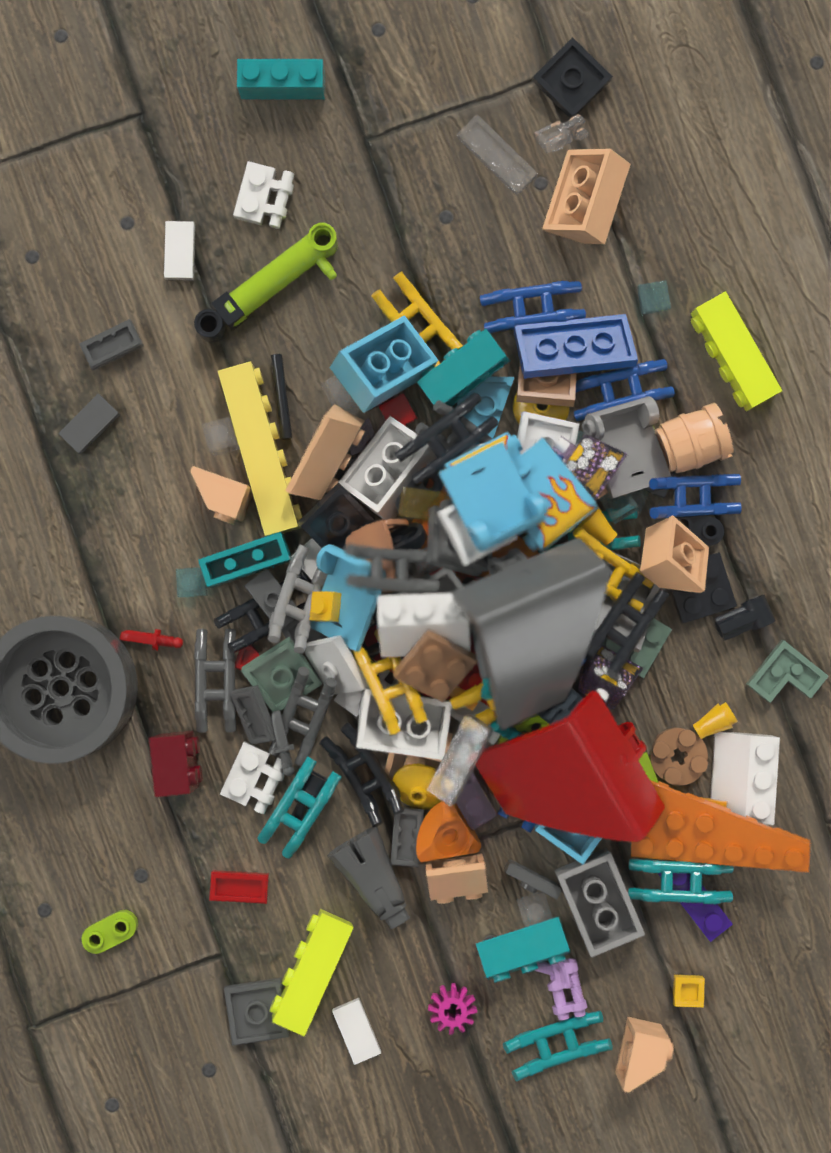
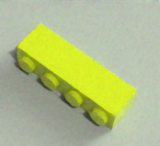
(735, 351)
(311, 973)

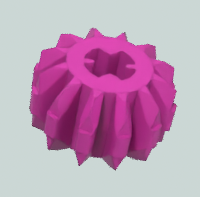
(462, 1012)

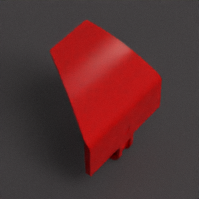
(576, 776)

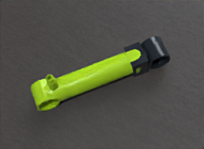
(236, 306)

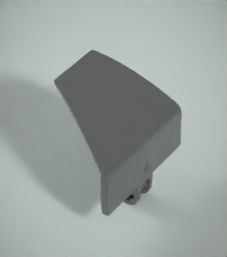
(535, 624)

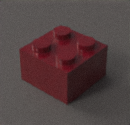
(175, 763)

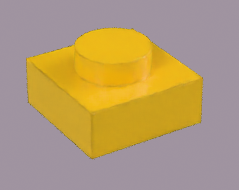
(325, 606)
(688, 991)

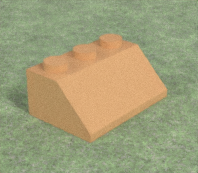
(587, 195)
(326, 454)

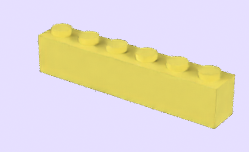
(259, 449)

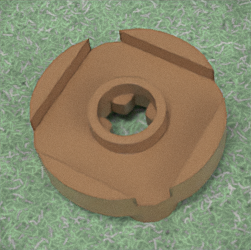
(694, 762)

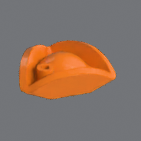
(445, 834)

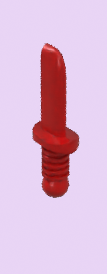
(154, 639)

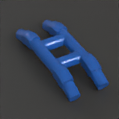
(519, 294)
(632, 374)
(705, 506)

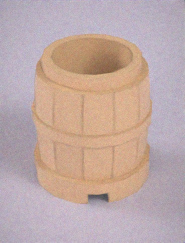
(694, 439)

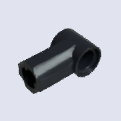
(750, 615)

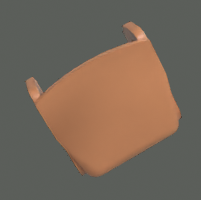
(378, 536)

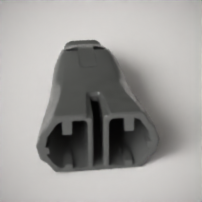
(369, 871)

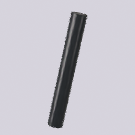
(281, 396)

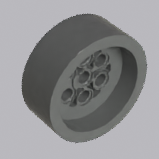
(29, 726)

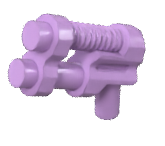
(564, 976)

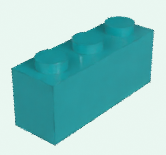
(281, 79)
(463, 369)
(245, 560)
(523, 950)

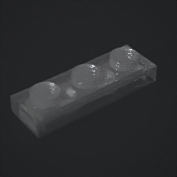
(496, 155)
(460, 759)

